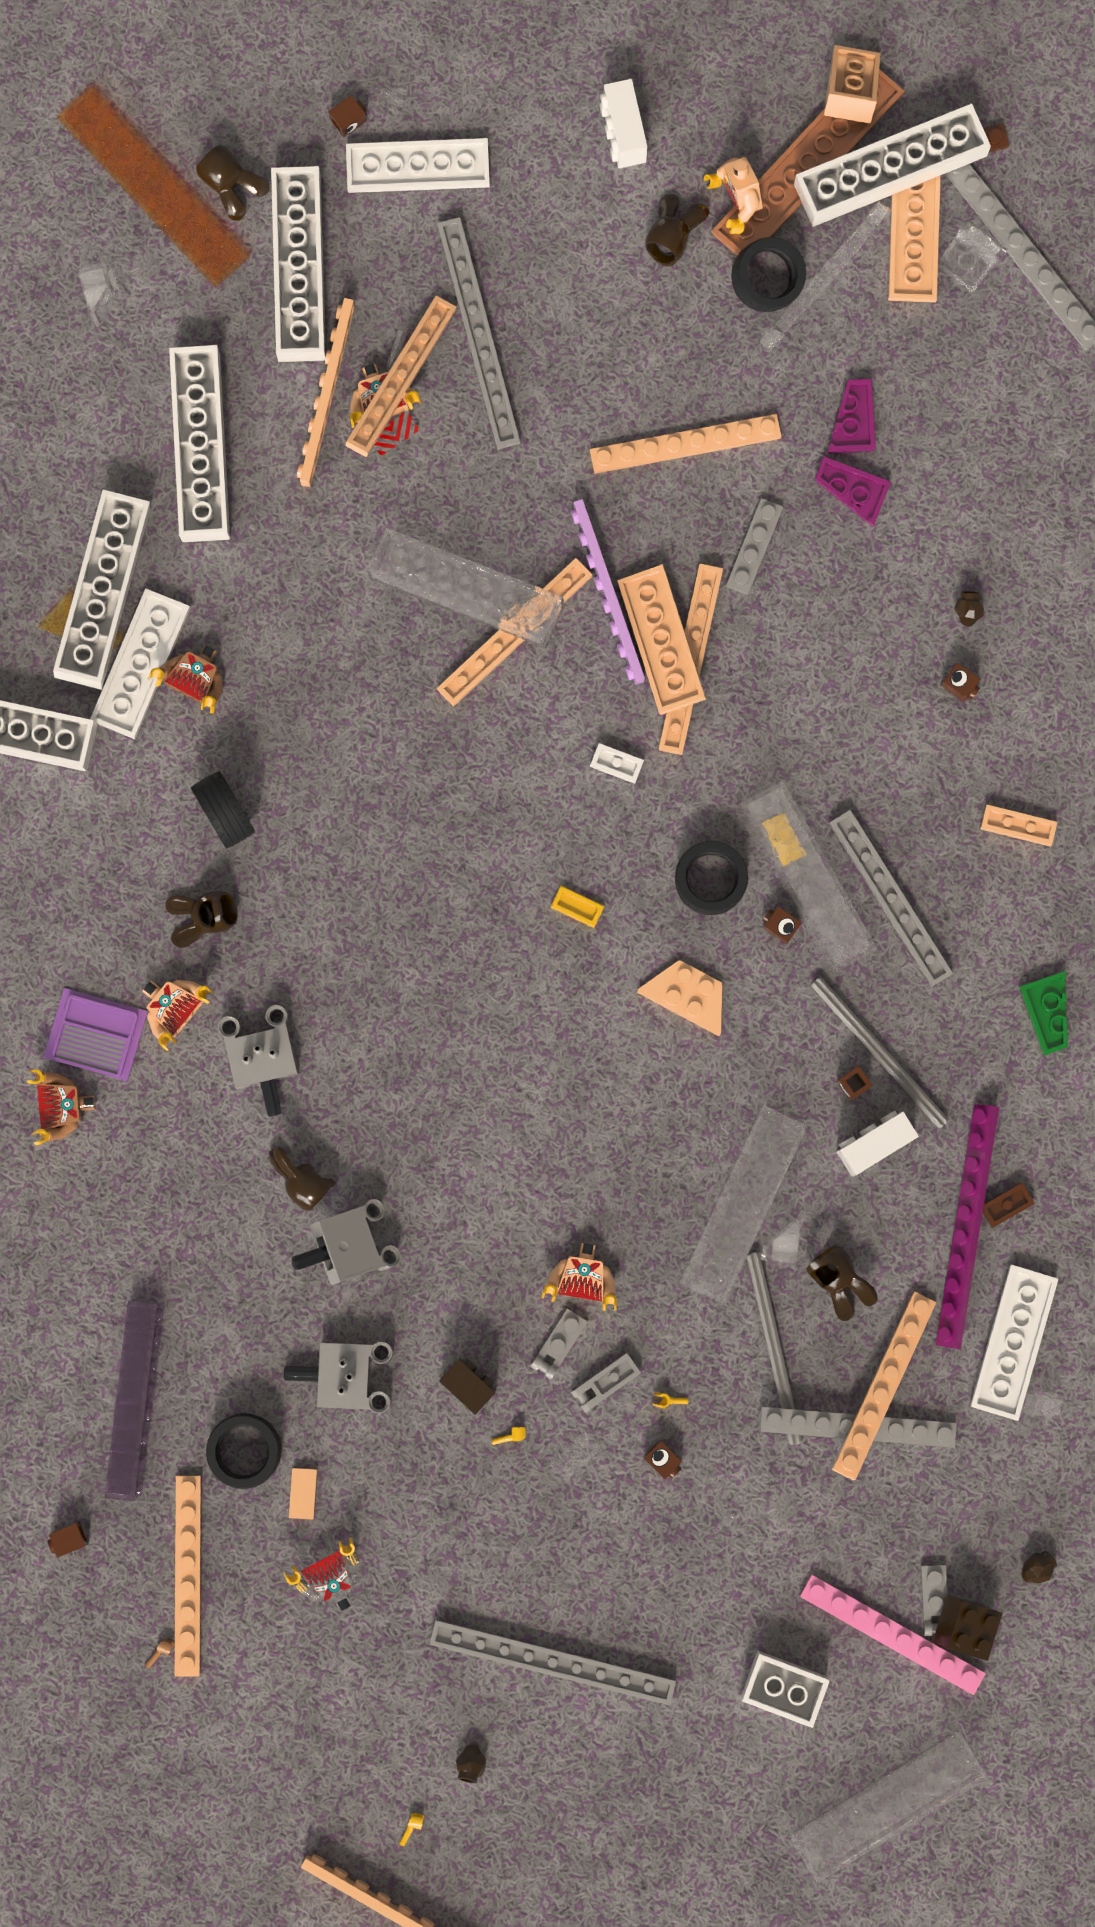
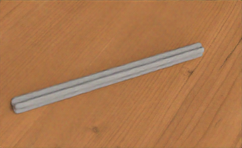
(879, 1052)
(772, 1337)

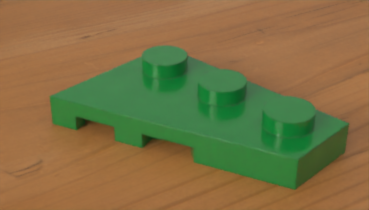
(1047, 1011)

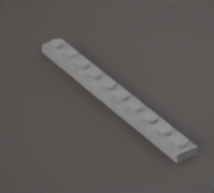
(1024, 254)
(478, 333)
(552, 1662)

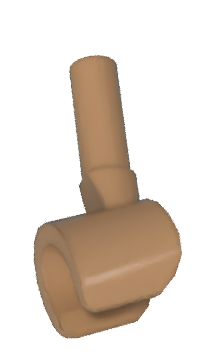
(163, 1647)

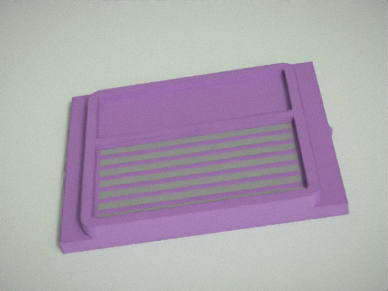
(95, 1034)

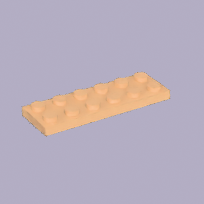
(914, 243)
(661, 639)

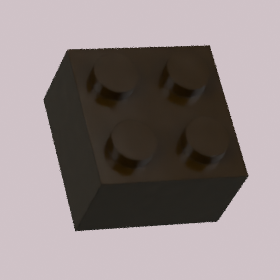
(468, 1385)
(967, 1627)

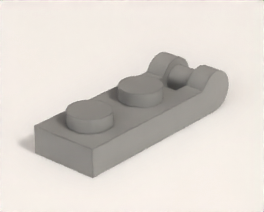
(559, 1343)
(606, 1382)
(933, 1594)

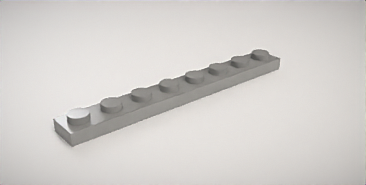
(891, 898)
(838, 1425)

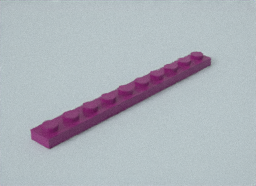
(967, 1226)

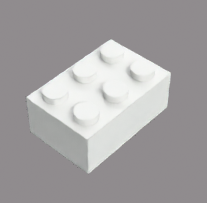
(623, 124)
(876, 1142)
(785, 1689)

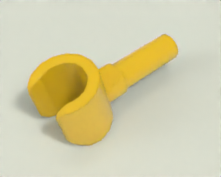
(666, 1400)
(518, 1434)
(415, 1822)

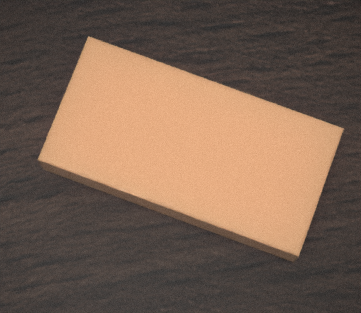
(303, 1493)

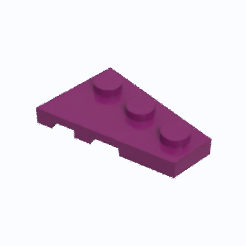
(855, 420)
(854, 488)

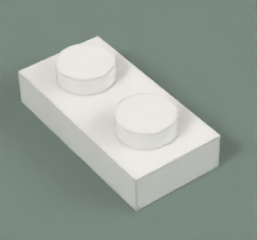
(616, 763)

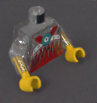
(329, 1577)

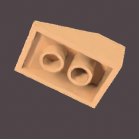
(852, 84)

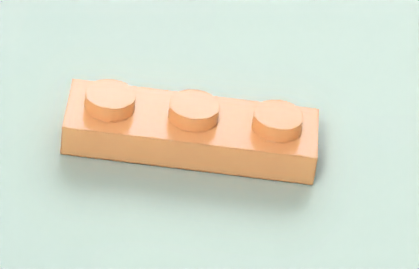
(1018, 825)

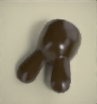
(222, 172)
(671, 231)
(217, 902)
(301, 1182)
(834, 1273)

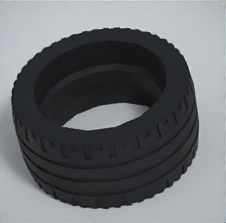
(794, 263)
(222, 809)
(711, 848)
(213, 1451)

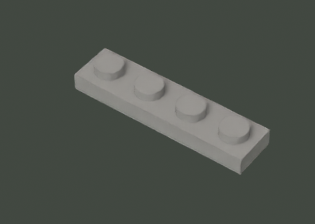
(754, 546)

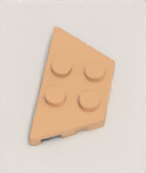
(688, 995)

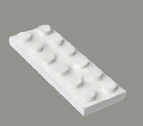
(417, 165)
(145, 647)
(1014, 1342)

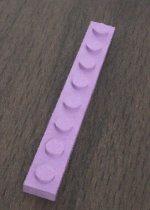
(603, 582)

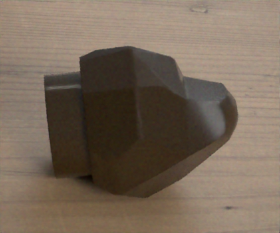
(969, 608)
(1038, 1568)
(470, 1764)

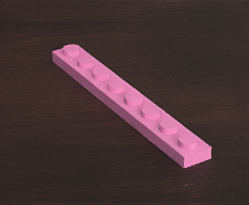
(892, 1634)

